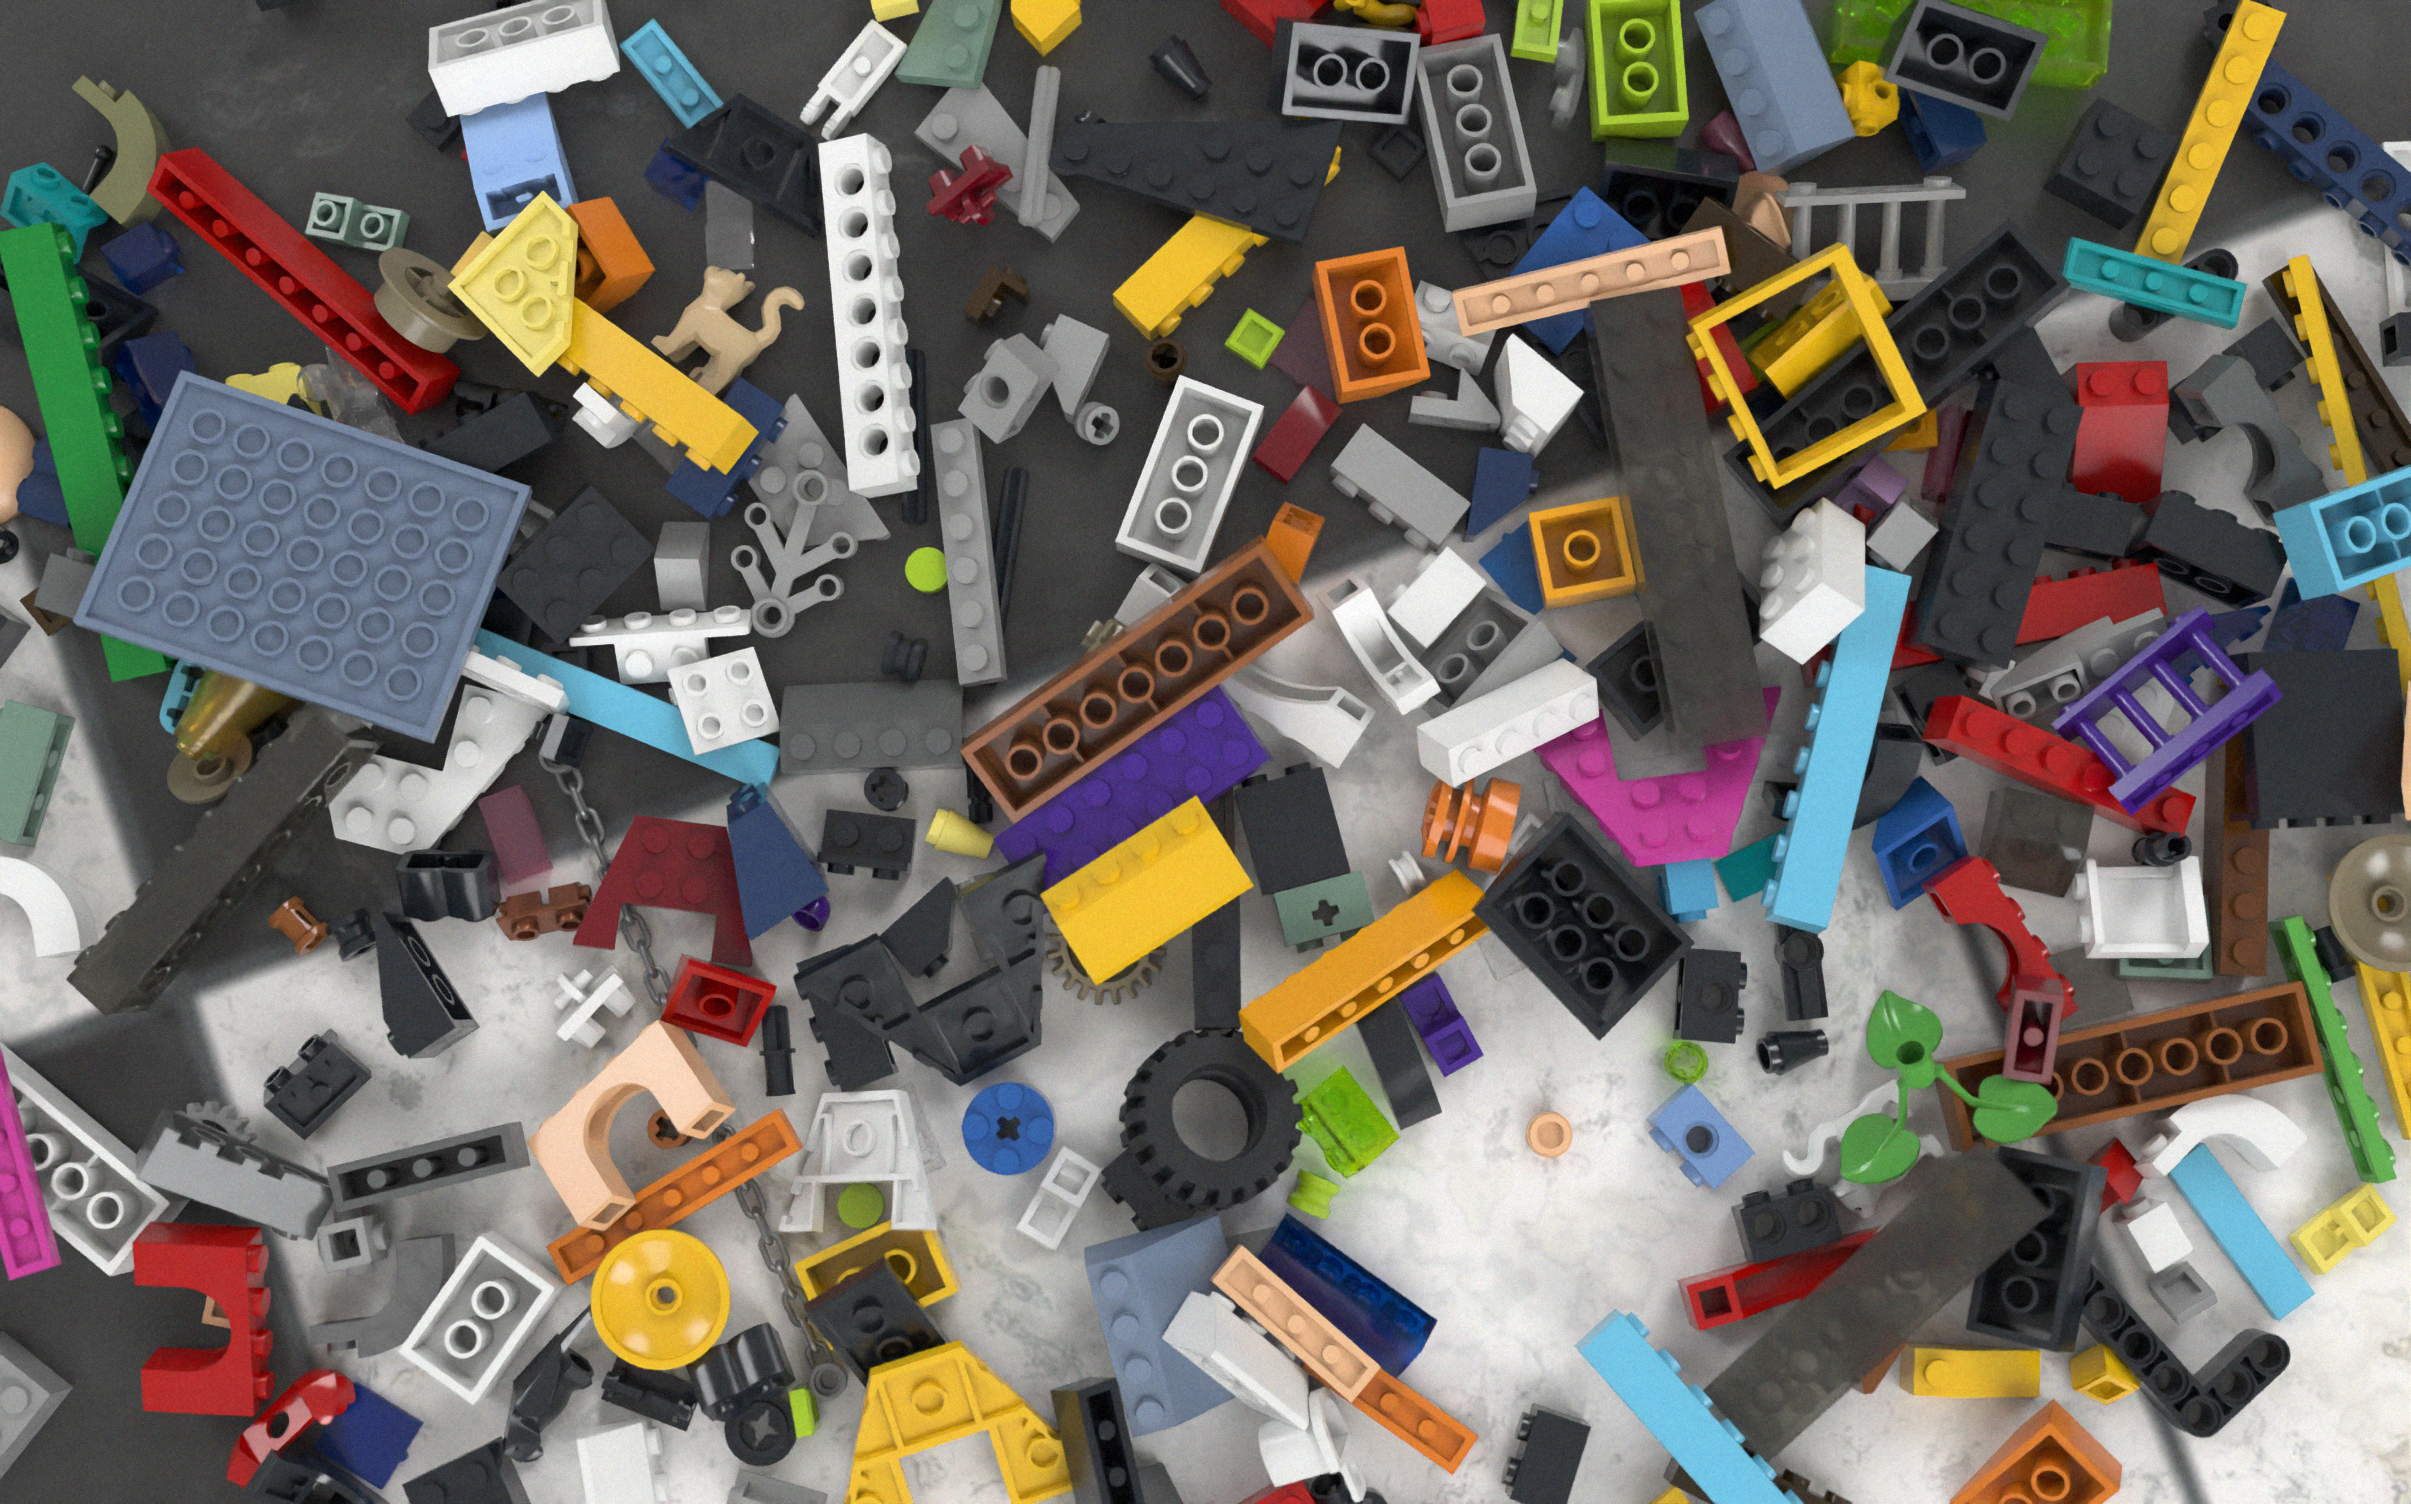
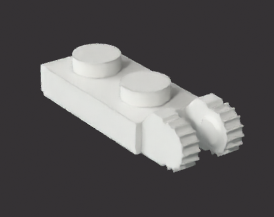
(855, 78)

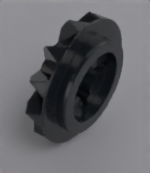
(771, 1448)

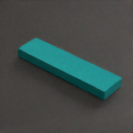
(2152, 283)

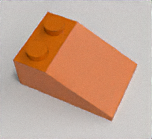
(2045, 1463)

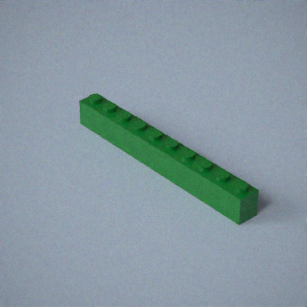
(74, 401)

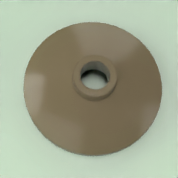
(209, 779)

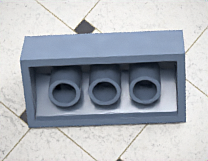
(1775, 80)

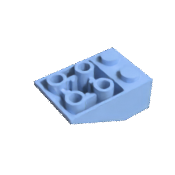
(514, 158)

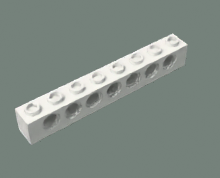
(842, 168)

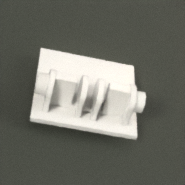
(723, 700)

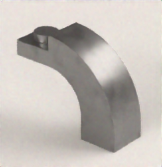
(422, 1272)

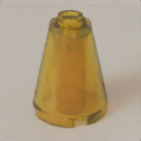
(223, 713)

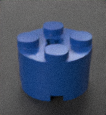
(983, 1126)

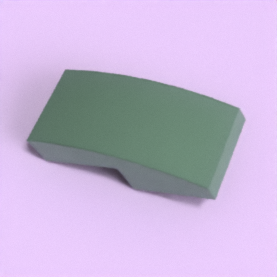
(355, 224)

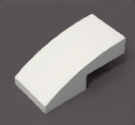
(1058, 1199)

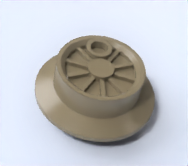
(421, 304)

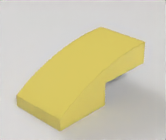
(2341, 1227)

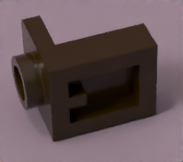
(987, 298)

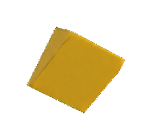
(2101, 1375)

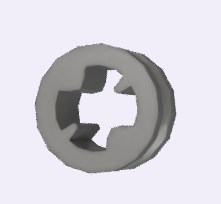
(1088, 432)

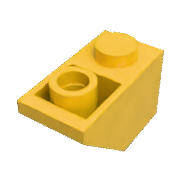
(1045, 21)

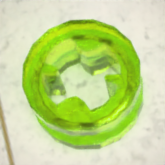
(1680, 1074)

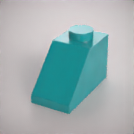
(1749, 867)

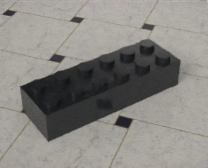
(1993, 526)

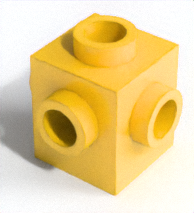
(1868, 98)

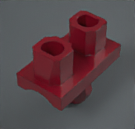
(971, 193)

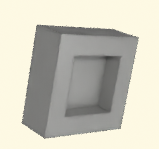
(2182, 1293)

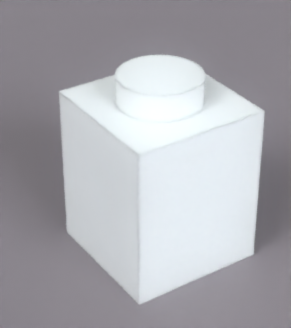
(2152, 1234)

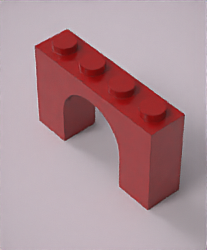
(230, 1269)

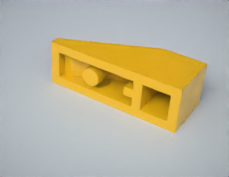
(1969, 1371)

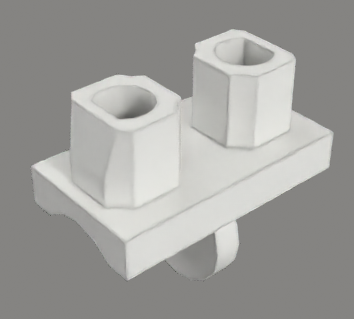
(578, 1018)

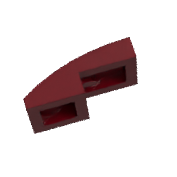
(1297, 434)

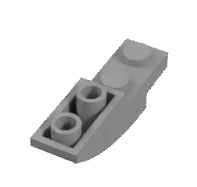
(2072, 663)

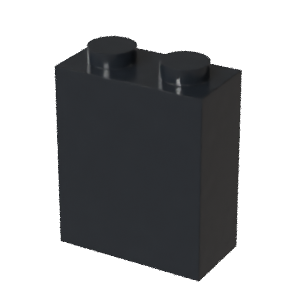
(1291, 829)

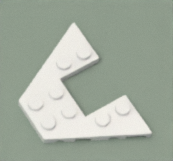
(414, 806)

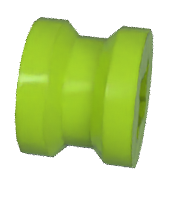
(1313, 1194)

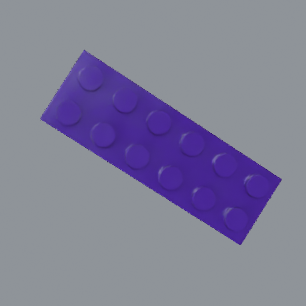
(1190, 754)

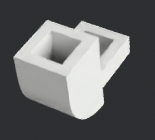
(603, 417)

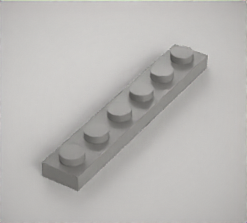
(968, 553)

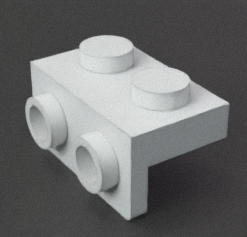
(1443, 334)

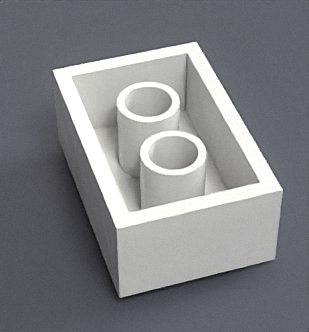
(1812, 580)
(482, 1317)

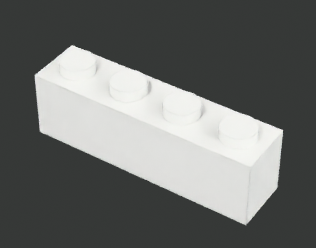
(1507, 722)

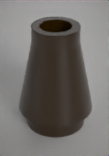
(1166, 361)

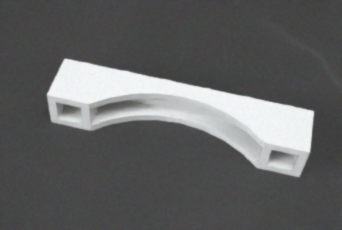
(1317, 717)

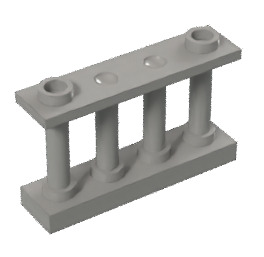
(1888, 277)

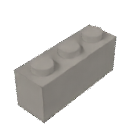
(1398, 489)

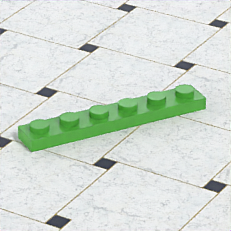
(2343, 1069)

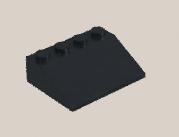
(1581, 924)

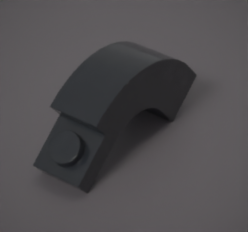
(1887, 777)
(1398, 1064)
(306, 1481)

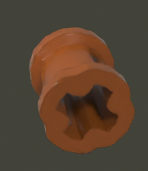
(298, 925)
(656, 1129)

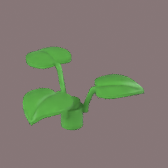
(1904, 1038)

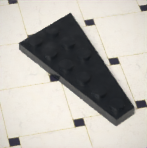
(1496, 253)

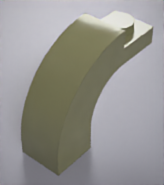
(139, 149)

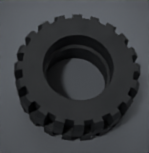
(1169, 1160)

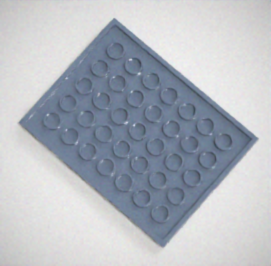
(304, 556)

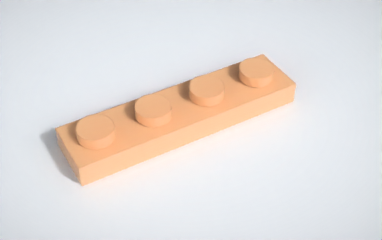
(1295, 1323)

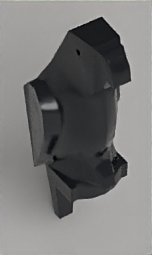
(544, 1391)

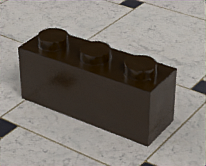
(1751, 258)

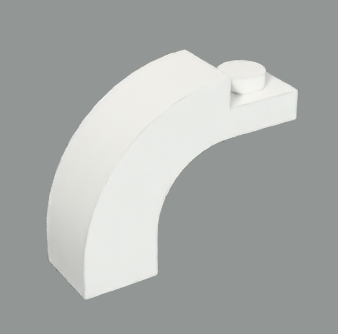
(1376, 646)
(54, 905)
(2245, 1123)

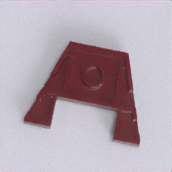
(671, 869)

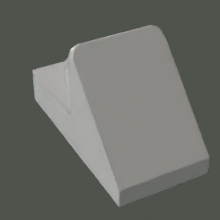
(1468, 411)

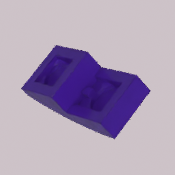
(1440, 1024)

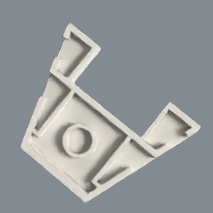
(862, 1141)

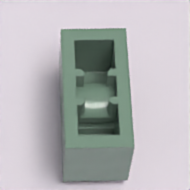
(1297, 904)

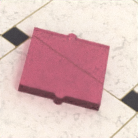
(1304, 352)

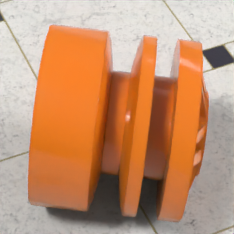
(1472, 821)

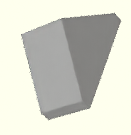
(683, 565)

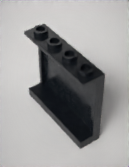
(2328, 742)

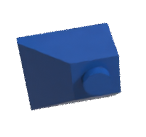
(1916, 842)

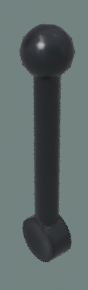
(103, 154)

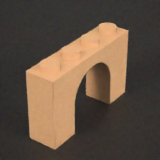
(576, 1139)

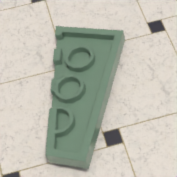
(951, 44)

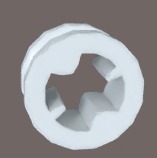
(1407, 872)

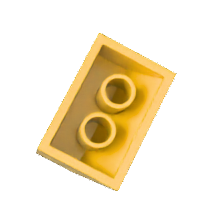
(1812, 339)

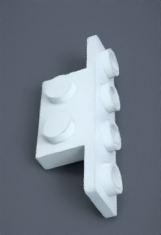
(653, 644)

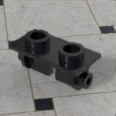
(650, 1393)

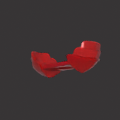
(310, 1397)

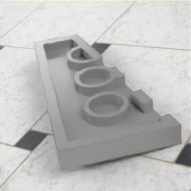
(977, 118)

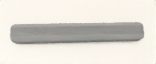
(1039, 146)

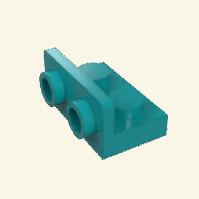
(43, 196)

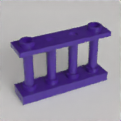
(2171, 754)

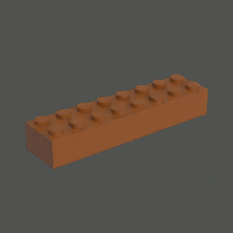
(1137, 679)
(2155, 1059)

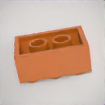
(1370, 324)

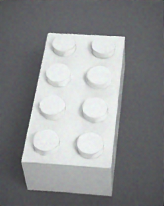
(1189, 477)

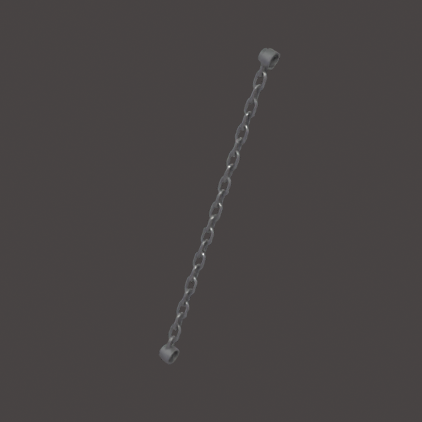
(815, 1380)

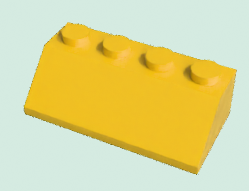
(1146, 890)

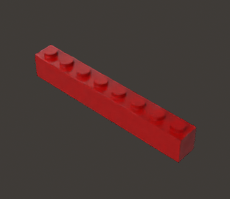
(300, 278)
(2050, 610)

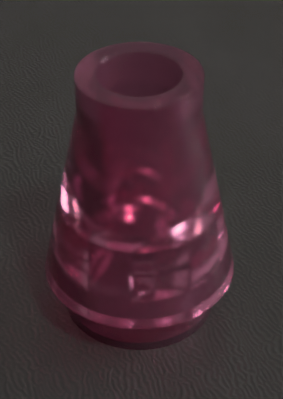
(1725, 137)

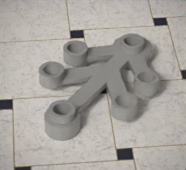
(790, 561)

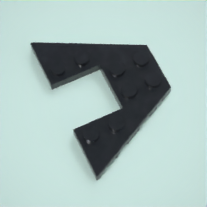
(974, 1023)

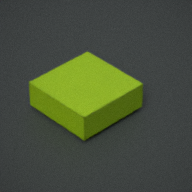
(1254, 339)
(804, 1410)

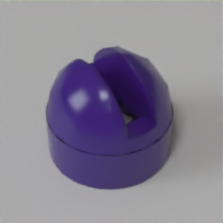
(813, 915)

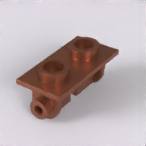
(526, 917)

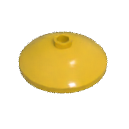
(636, 1318)

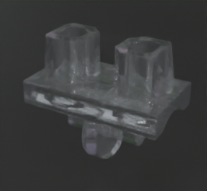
(339, 385)

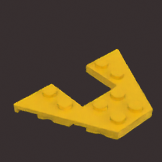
(941, 1399)

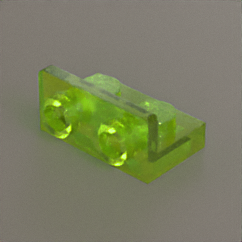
(1345, 1123)

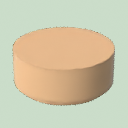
(1549, 1134)

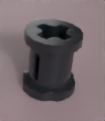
(877, 779)

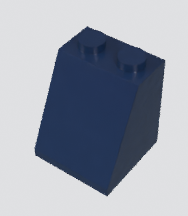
(771, 860)

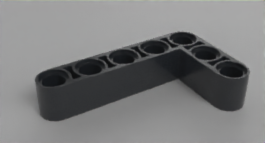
(2183, 1387)

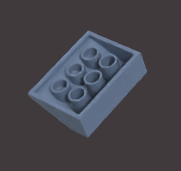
(1137, 1293)

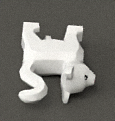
(1854, 1196)

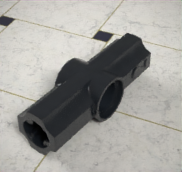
(1802, 982)

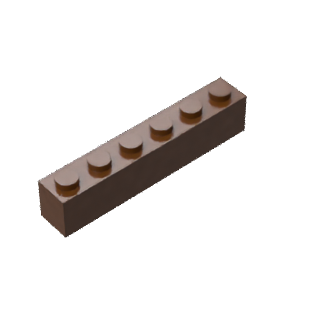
(2234, 868)

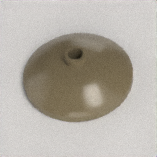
(2358, 880)

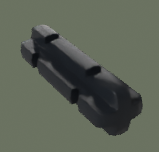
(980, 809)

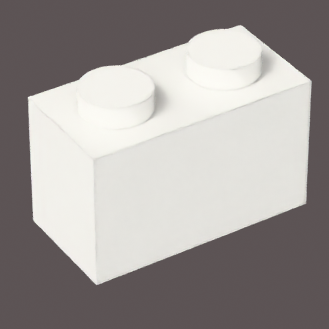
(1434, 599)

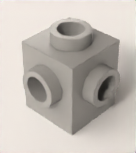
(338, 1244)

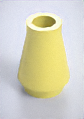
(957, 834)

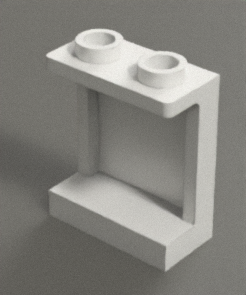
(2141, 910)

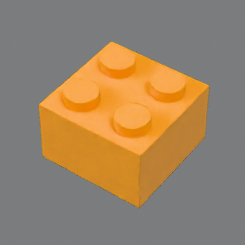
(1581, 553)

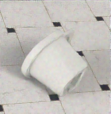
(1320, 1449)

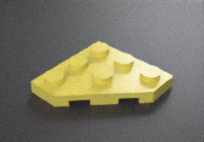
(526, 283)

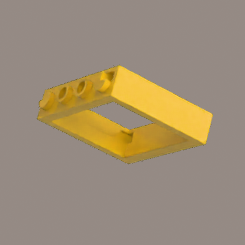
(1907, 399)

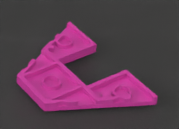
(1660, 815)

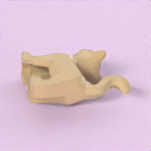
(727, 342)

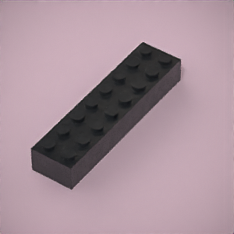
(1943, 340)

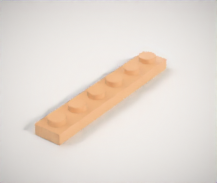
(1603, 276)

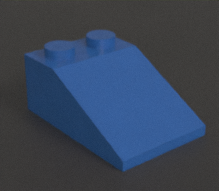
(1579, 232)

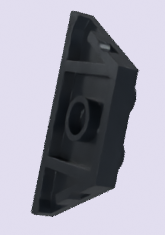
(756, 158)

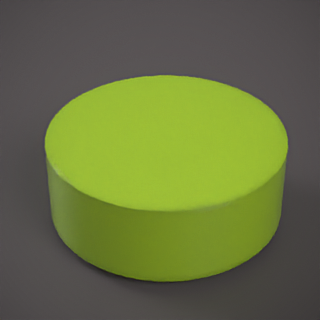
(927, 570)
(861, 1205)

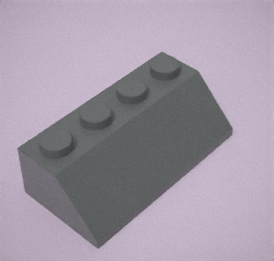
(872, 727)

